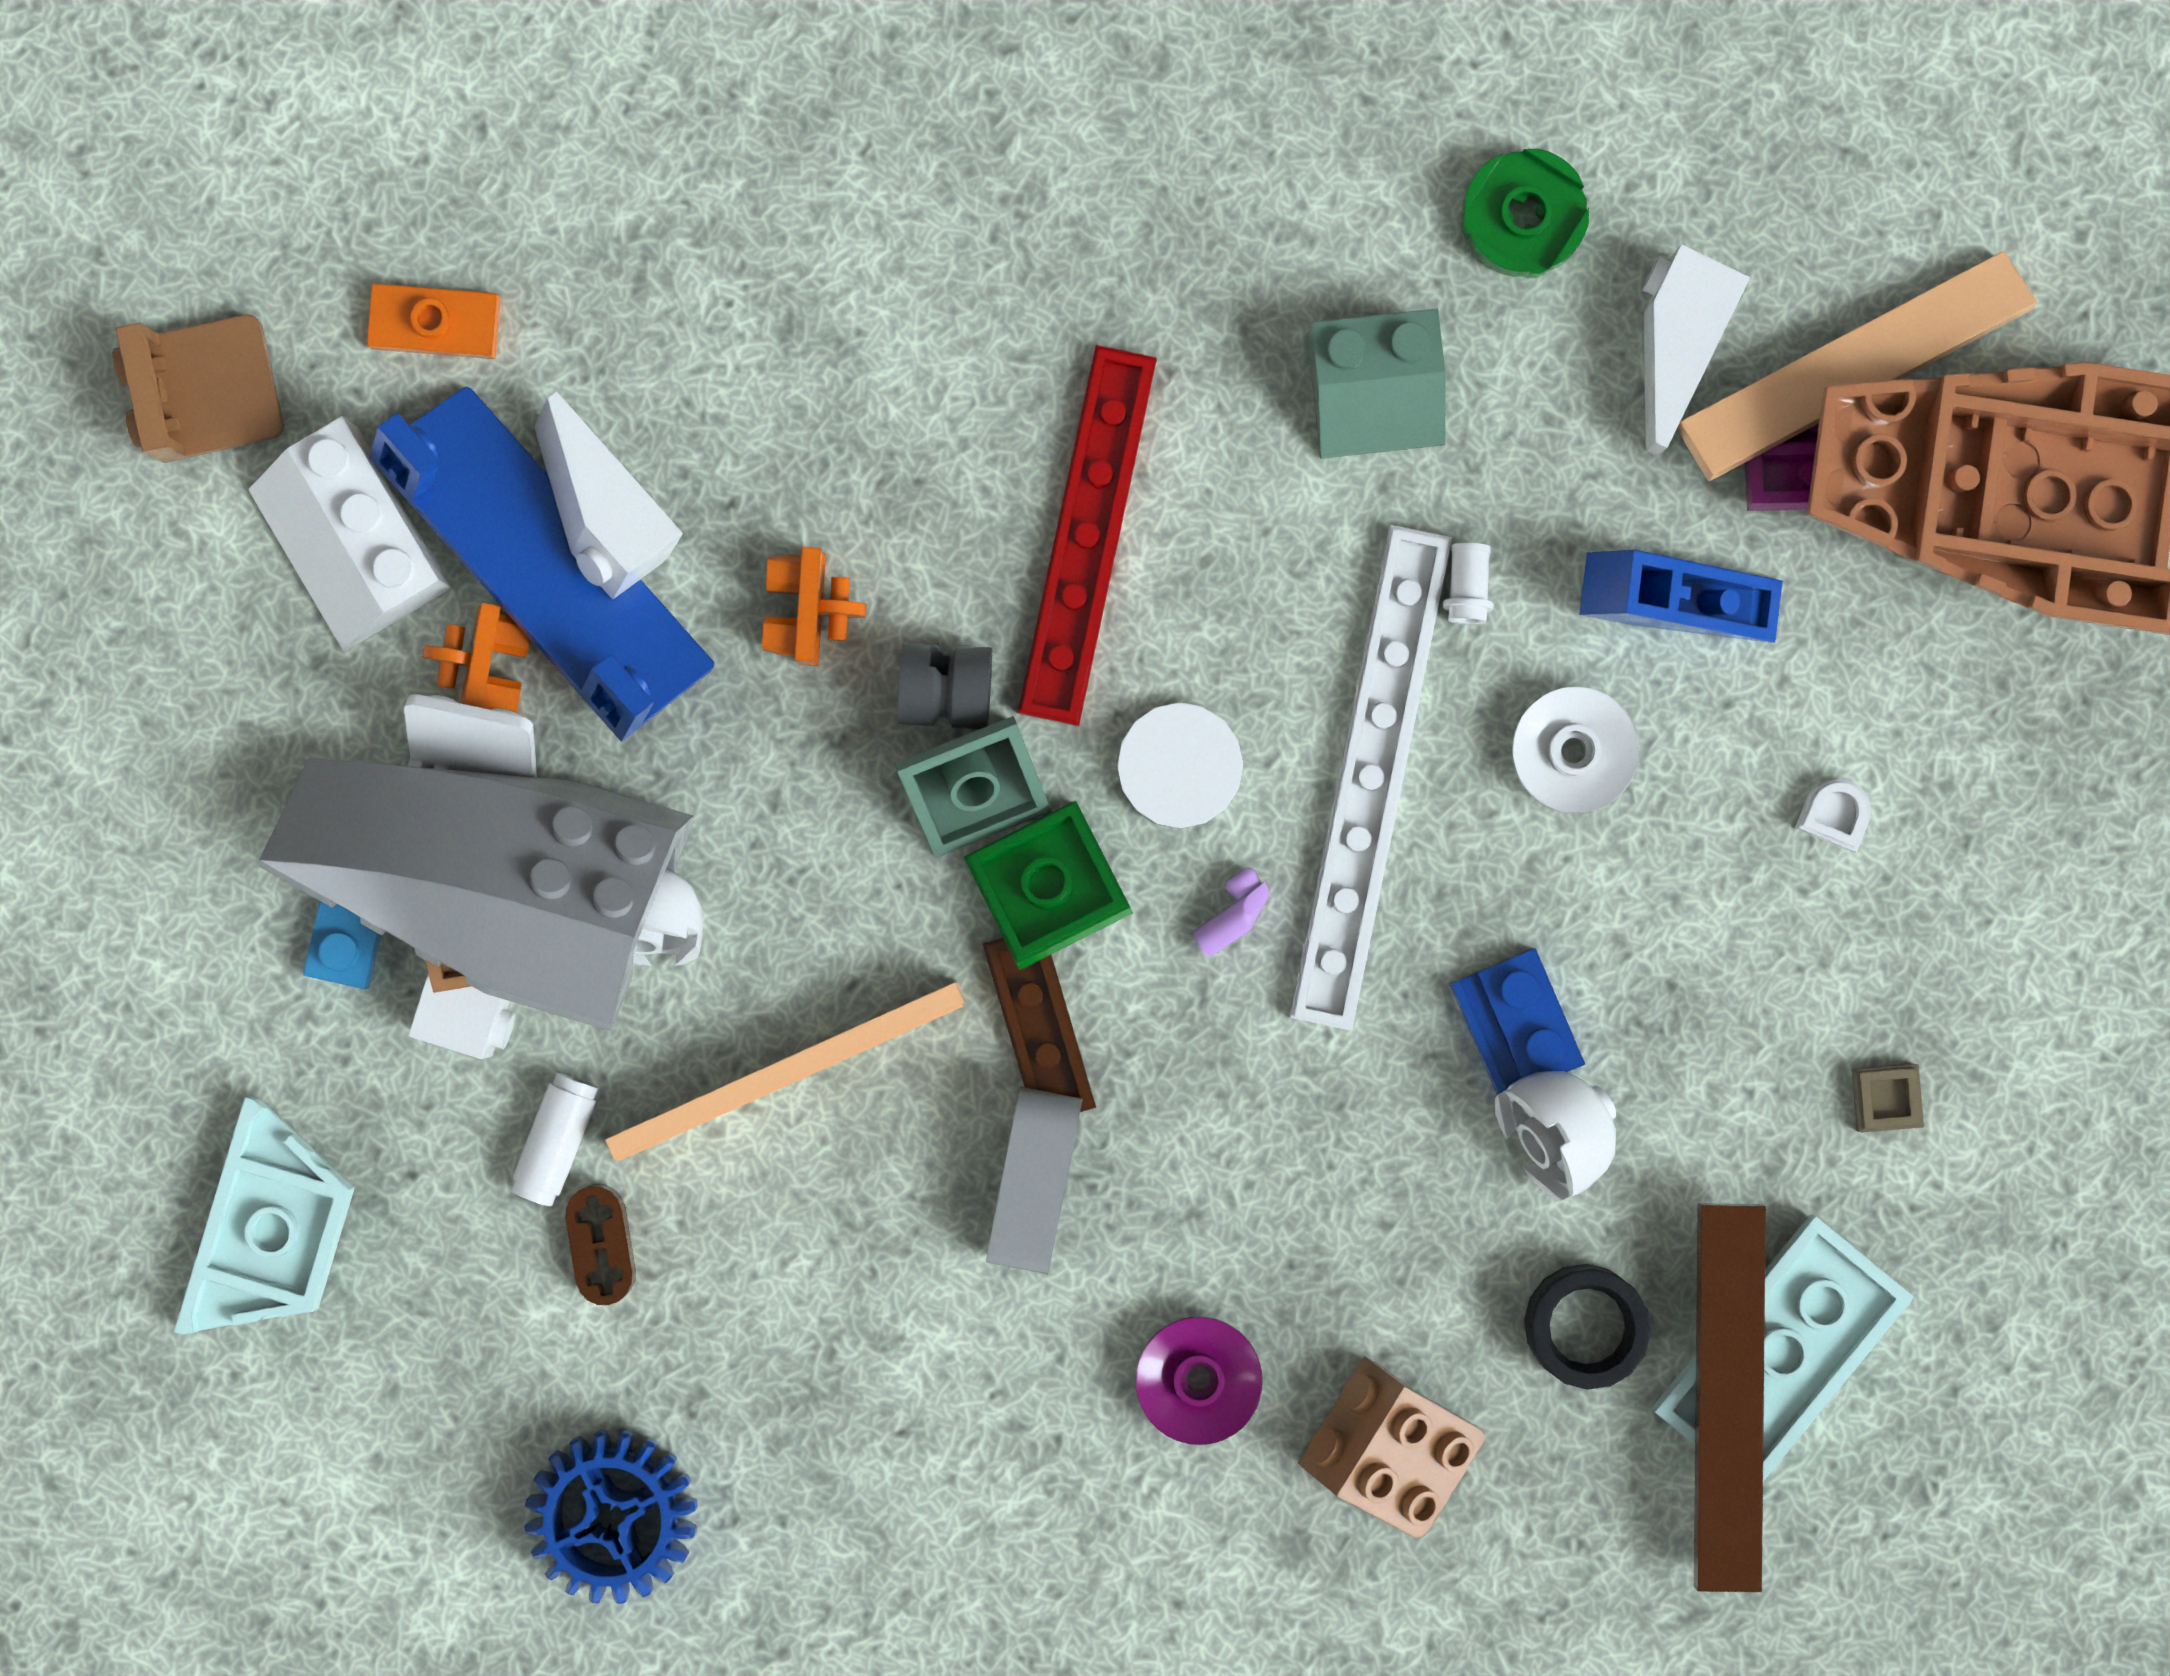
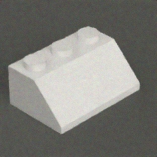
(347, 533)

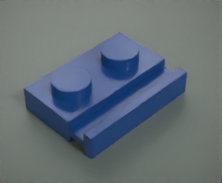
(1516, 1020)

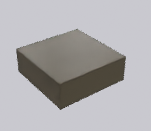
(1887, 1098)

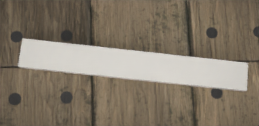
(1370, 777)

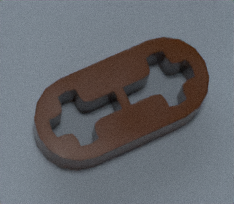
(585, 1247)

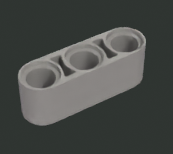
(1034, 1180)

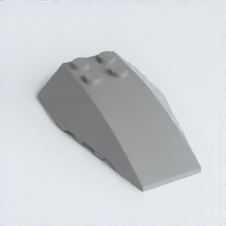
(493, 874)

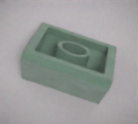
(973, 786)

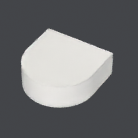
(1836, 813)

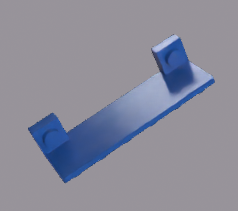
(506, 529)

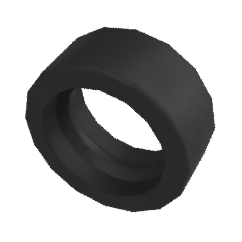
(1634, 1338)

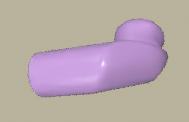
(1238, 917)

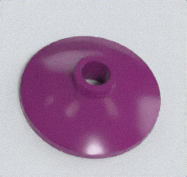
(1205, 1413)

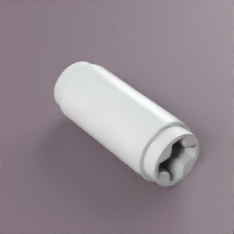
(554, 1139)

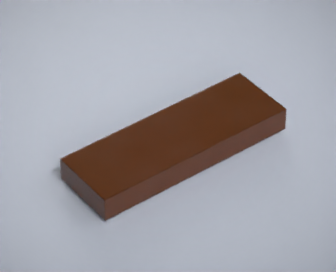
(1039, 1024)

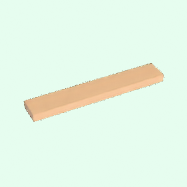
(1875, 352)
(786, 1071)

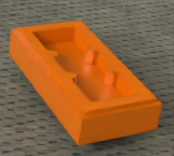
(433, 321)

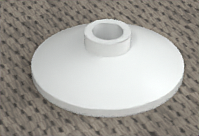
(1607, 741)

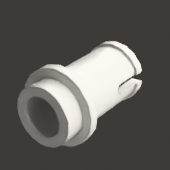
(1469, 584)

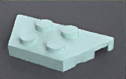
(267, 1228)

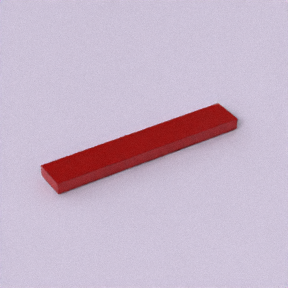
(1087, 535)

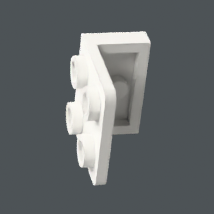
(468, 737)

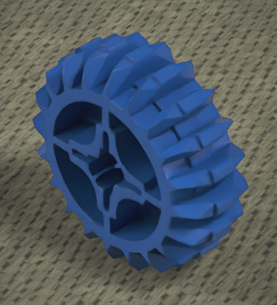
(620, 1542)

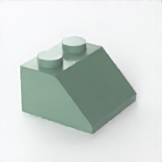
(1378, 383)

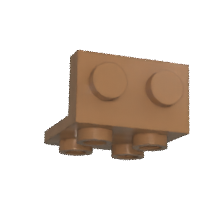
(198, 387)
(1391, 1450)

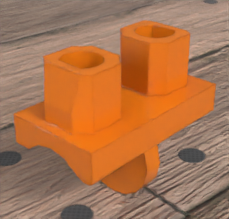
(805, 577)
(491, 634)

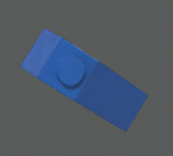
(1679, 595)

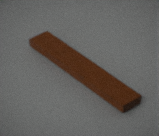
(1729, 1397)

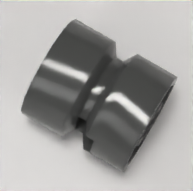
(944, 685)

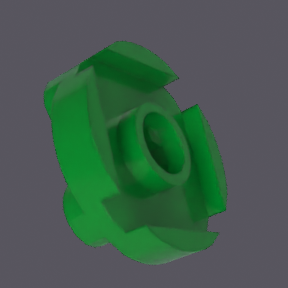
(1514, 178)

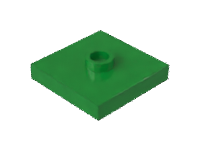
(1048, 885)

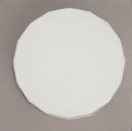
(1180, 765)

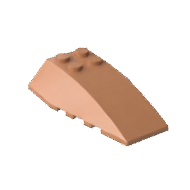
(2013, 483)

